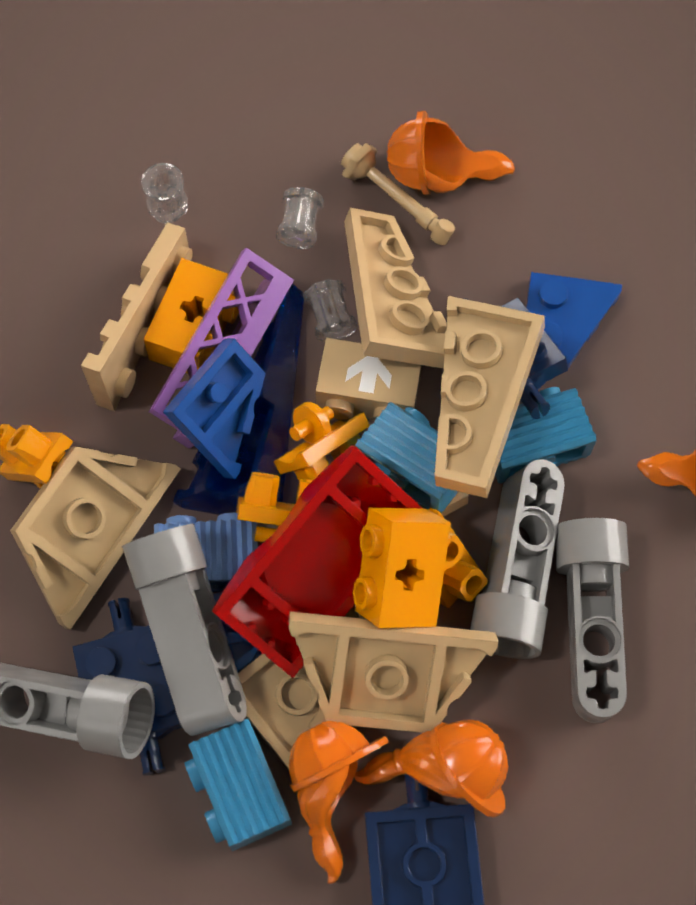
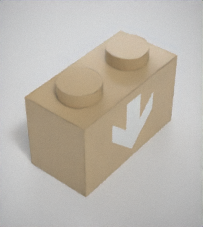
(363, 383)

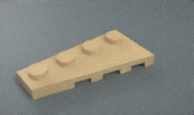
(389, 295)
(112, 371)
(481, 386)
(280, 704)

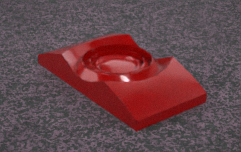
(309, 558)

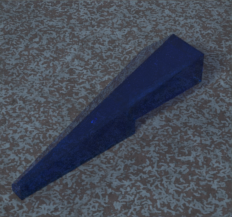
(272, 419)

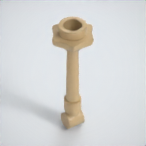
(361, 162)

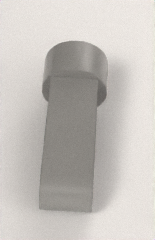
(592, 557)
(513, 607)
(186, 632)
(101, 713)

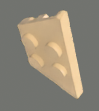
(83, 519)
(387, 674)

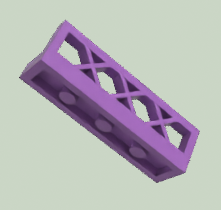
(248, 332)

